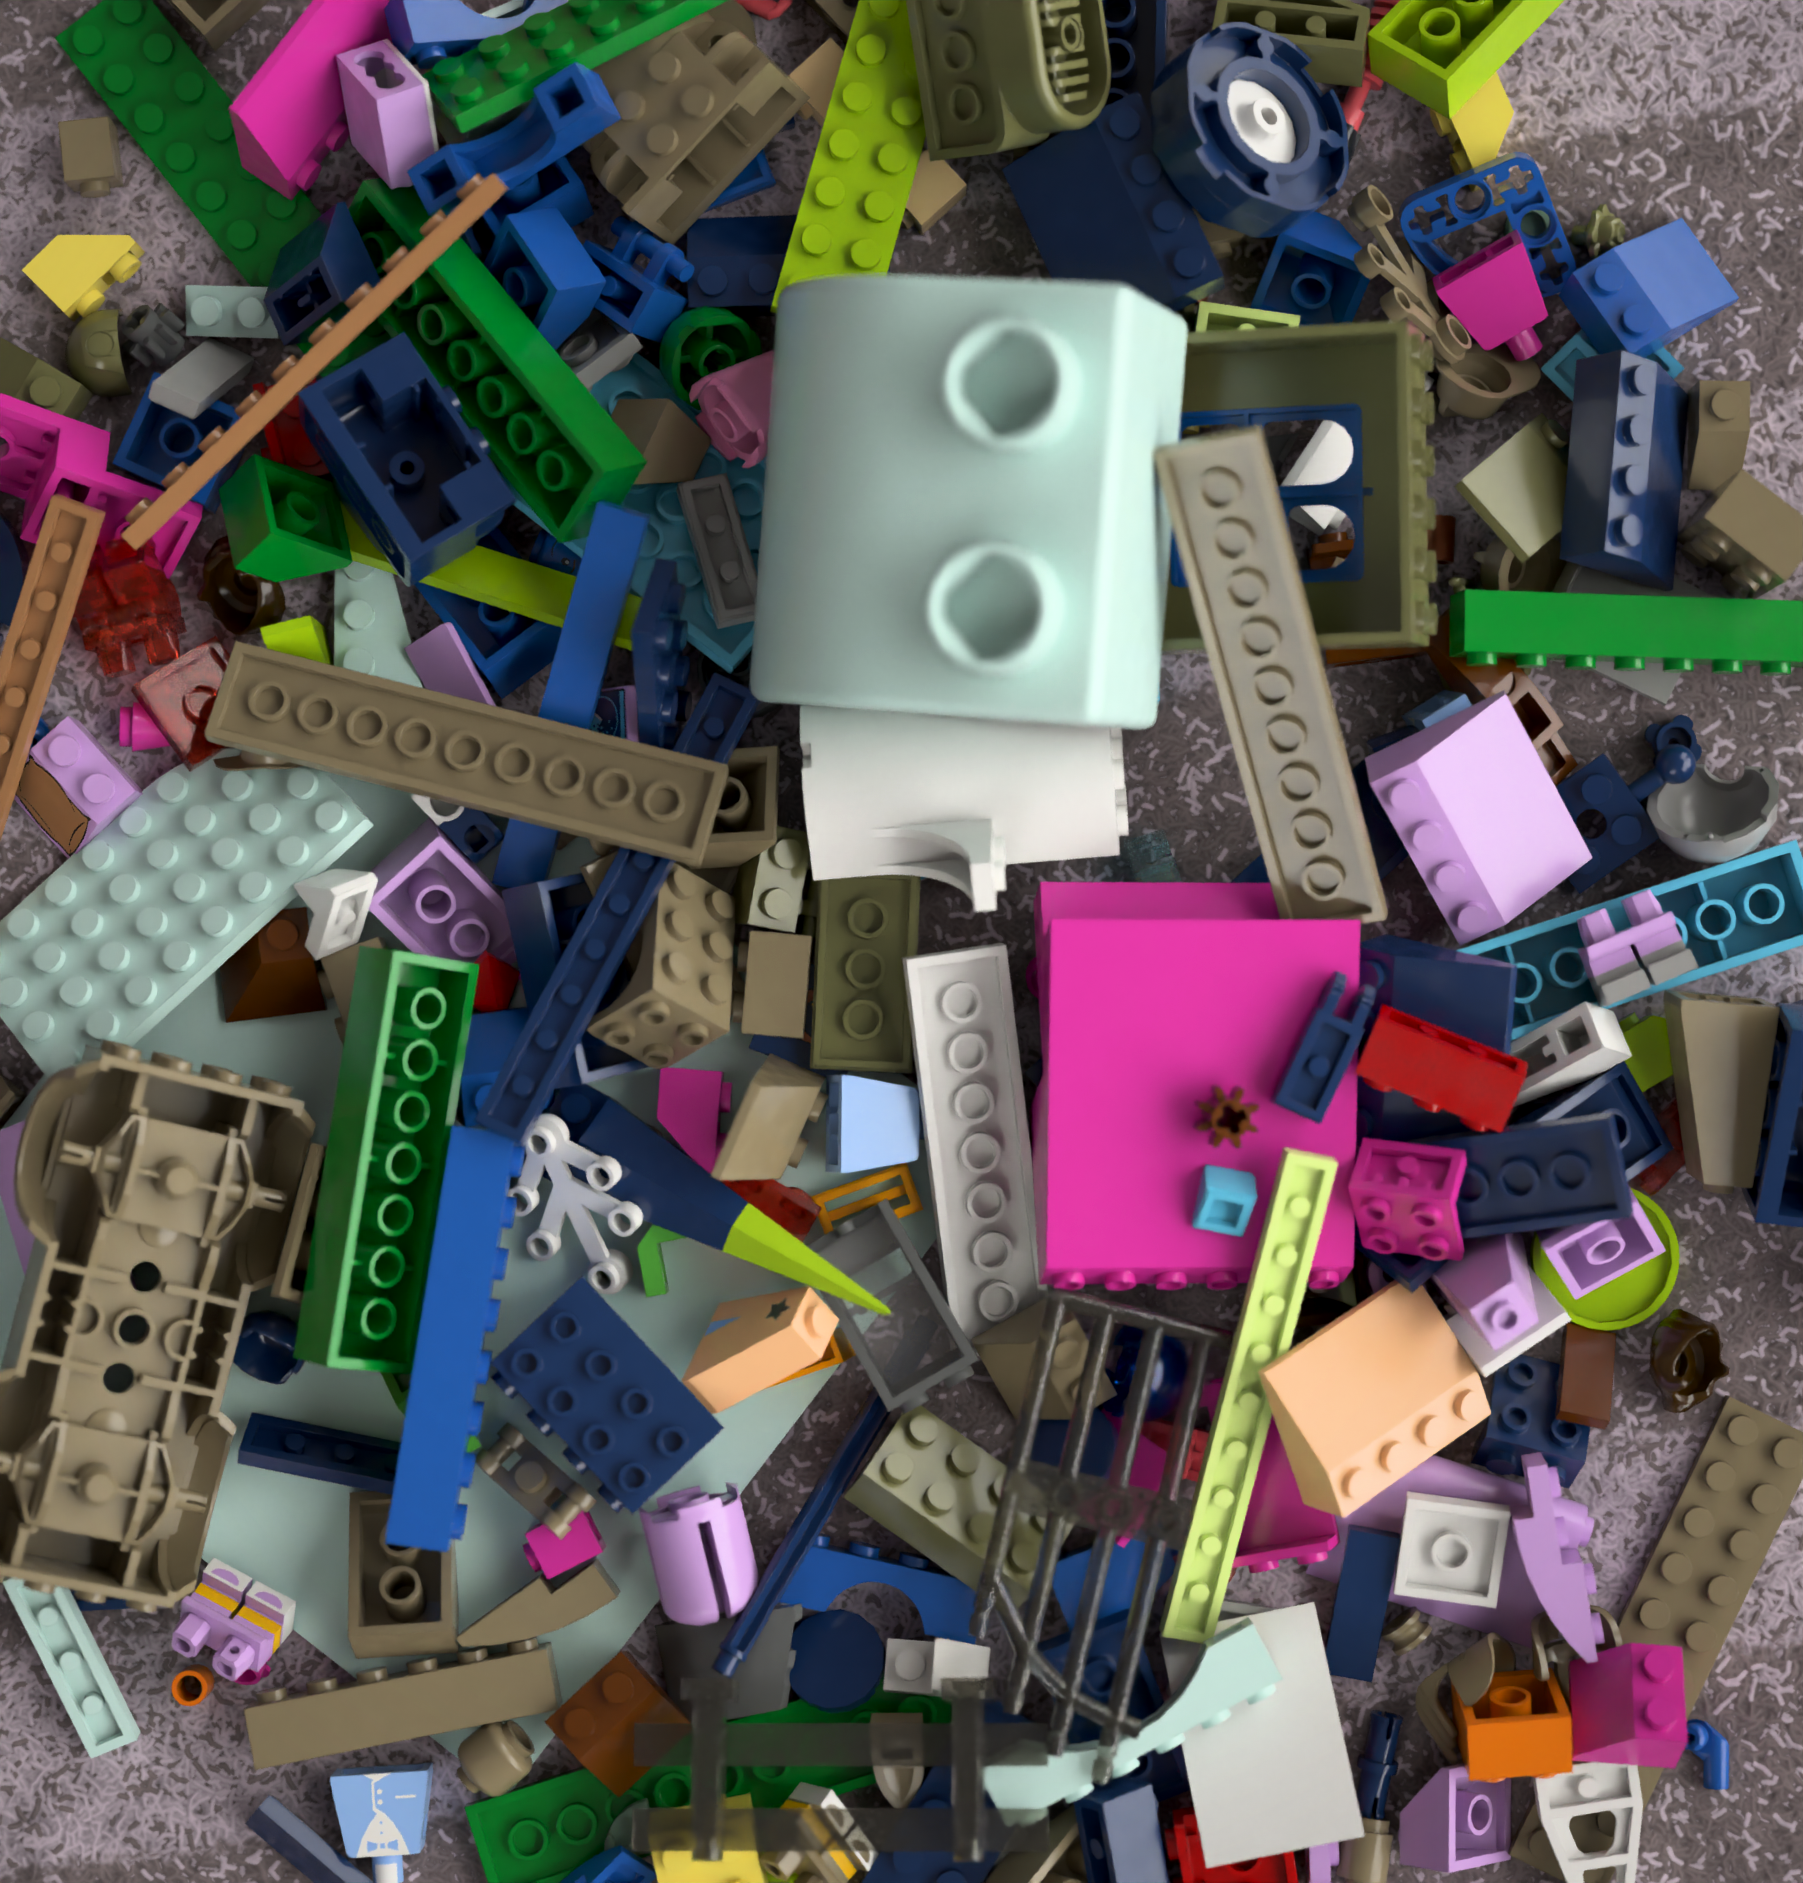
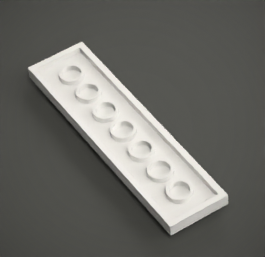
(975, 1132)

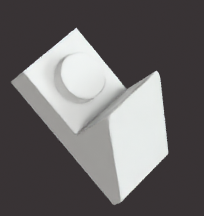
(339, 907)
(920, 1665)

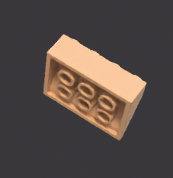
(1372, 1398)

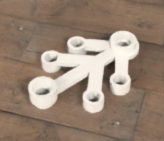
(574, 1198)

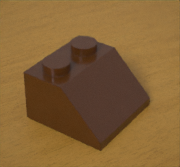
(602, 1718)

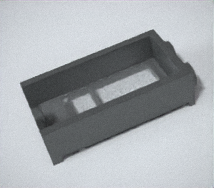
(921, 1336)

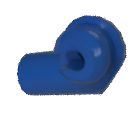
(1713, 1750)

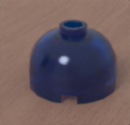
(1167, 1378)

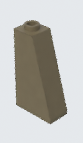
(1721, 1082)

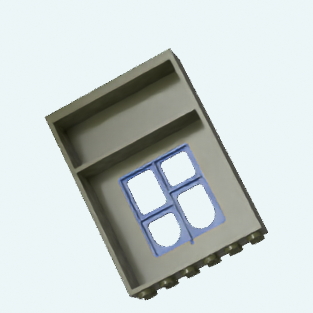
(1373, 387)

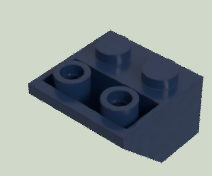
(318, 275)

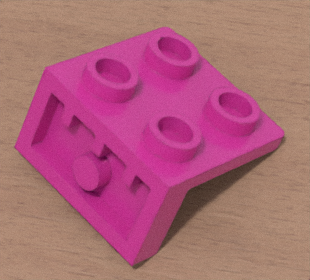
(1408, 1198)

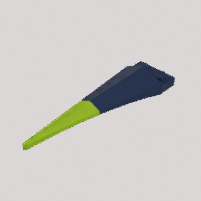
(686, 1198)

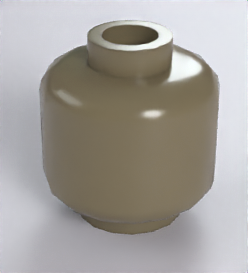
(495, 1758)

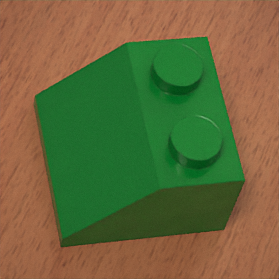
(283, 521)

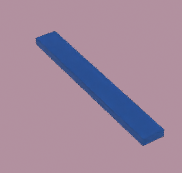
(579, 666)

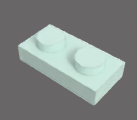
(228, 312)

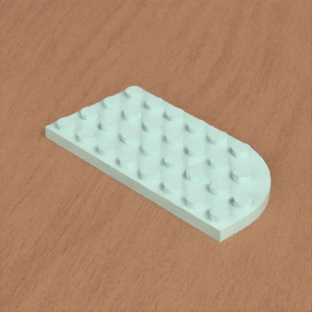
(163, 902)

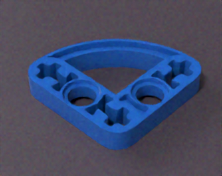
(1515, 203)

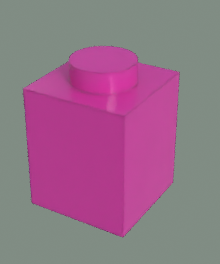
(554, 1555)

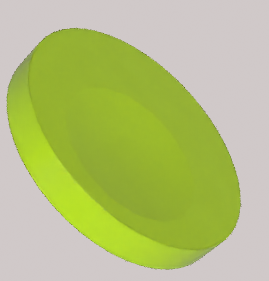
(1626, 1298)

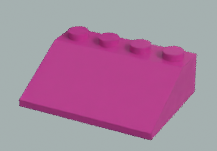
(295, 100)

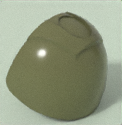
(95, 354)

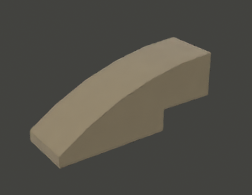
(542, 1608)

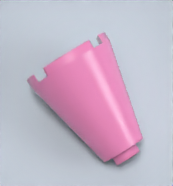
(737, 408)

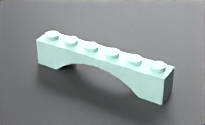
(1226, 1671)

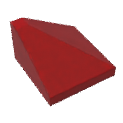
(494, 983)

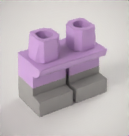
(1636, 956)

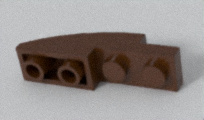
(1528, 702)

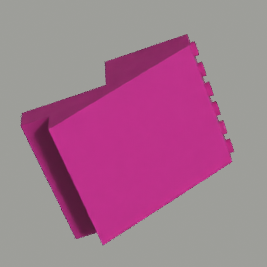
(1139, 1014)

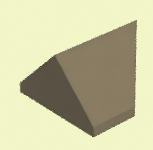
(663, 437)

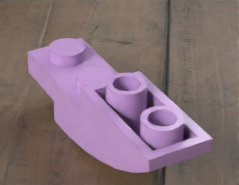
(1556, 1575)

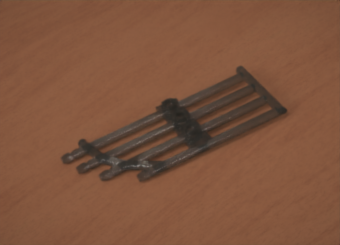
(1093, 1503)

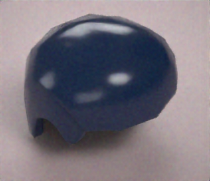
(268, 1347)

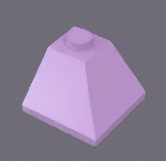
(1456, 1823)

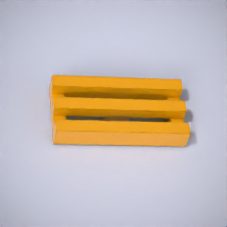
(908, 1187)

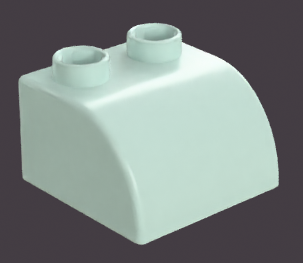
(967, 499)

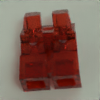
(128, 605)

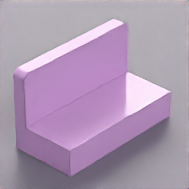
(446, 665)

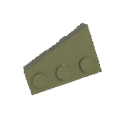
(1326, 30)

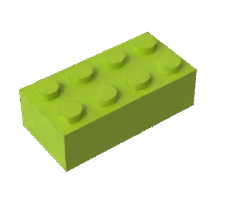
(1450, 47)

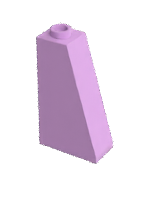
(1490, 1287)

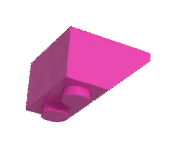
(1629, 1706)

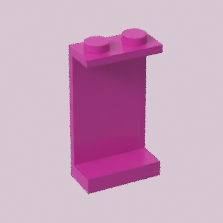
(1276, 1517)

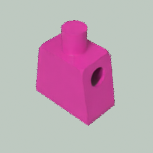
(1496, 296)

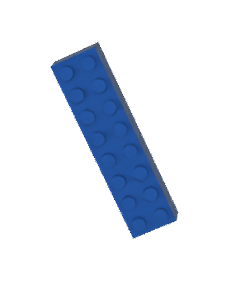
(452, 1339)

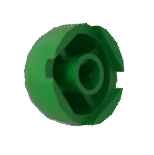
(702, 344)

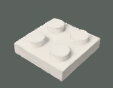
(1451, 1549)

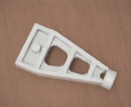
(1588, 1790)

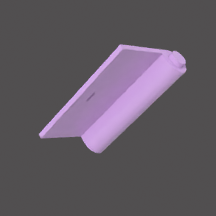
(1443, 1477)

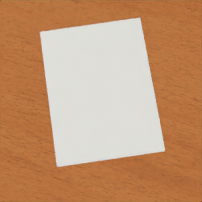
(1277, 1767)

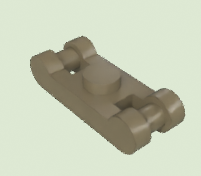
(534, 1481)

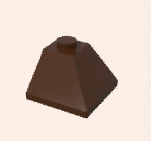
(273, 972)

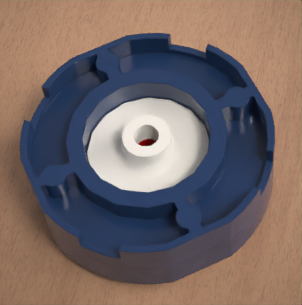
(1248, 131)

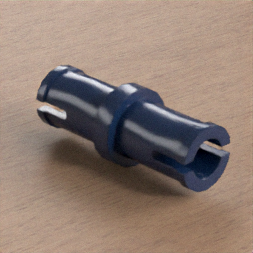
(1378, 1763)

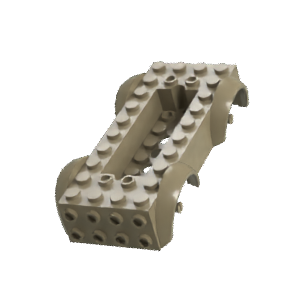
(110, 1173)

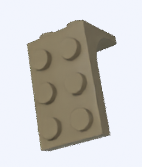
(682, 977)

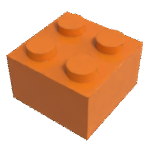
(1514, 1729)

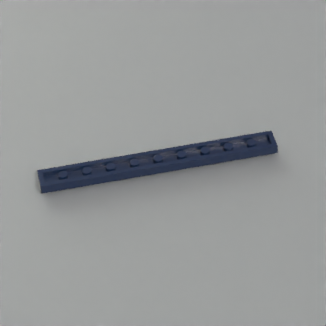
(602, 939)

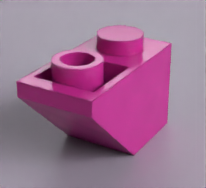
(691, 1111)

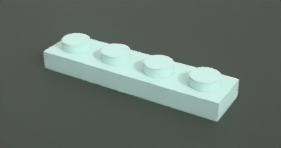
(75, 1666)

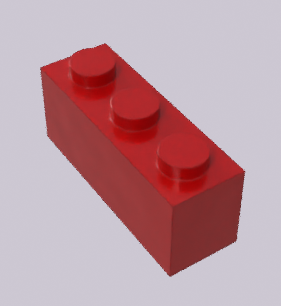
(1441, 1069)

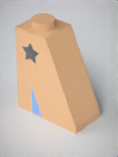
(757, 1344)

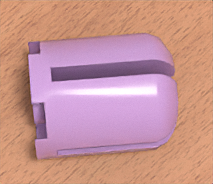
(701, 1554)

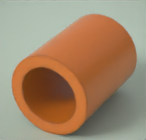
(181, 1694)

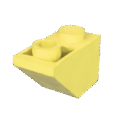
(1476, 127)
(81, 268)

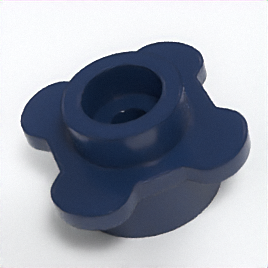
(1678, 729)

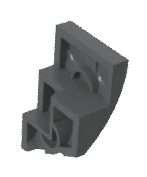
(762, 1679)

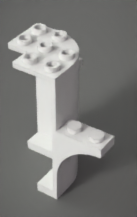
(956, 795)

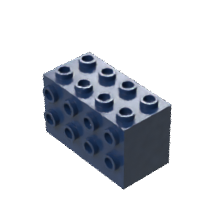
(604, 1397)

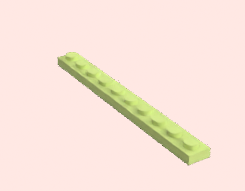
(1242, 1406)

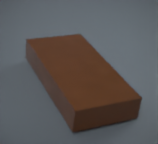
(1586, 1376)

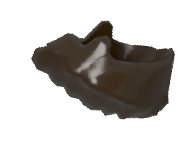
(236, 597)
(1685, 1360)

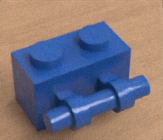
(636, 295)

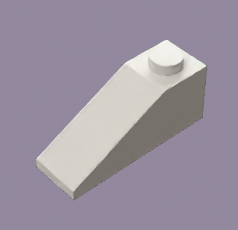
(1569, 1050)

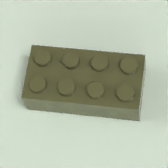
(943, 1499)

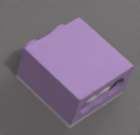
(387, 110)

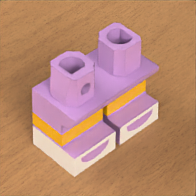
(233, 1619)

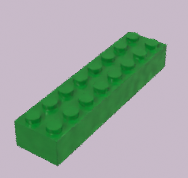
(510, 381)
(385, 1160)

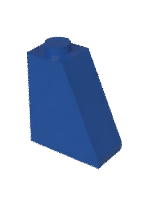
(1119, 1581)

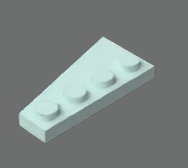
(371, 625)

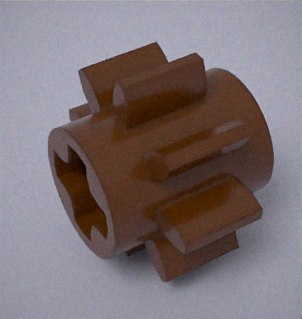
(1238, 1122)

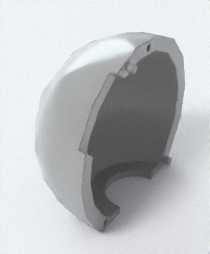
(1715, 817)

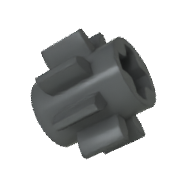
(153, 335)

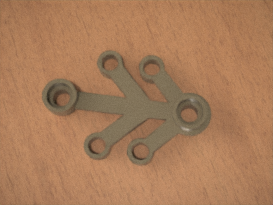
(1406, 272)

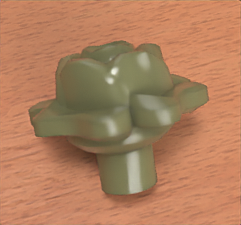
(1601, 232)

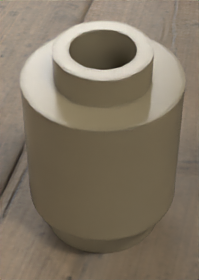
(1367, 1857)

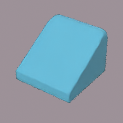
(1224, 1200)

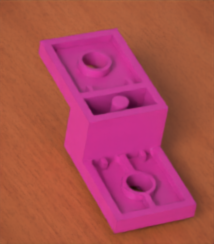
(69, 458)

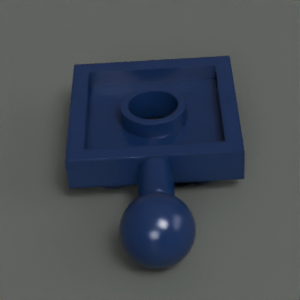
(1628, 824)

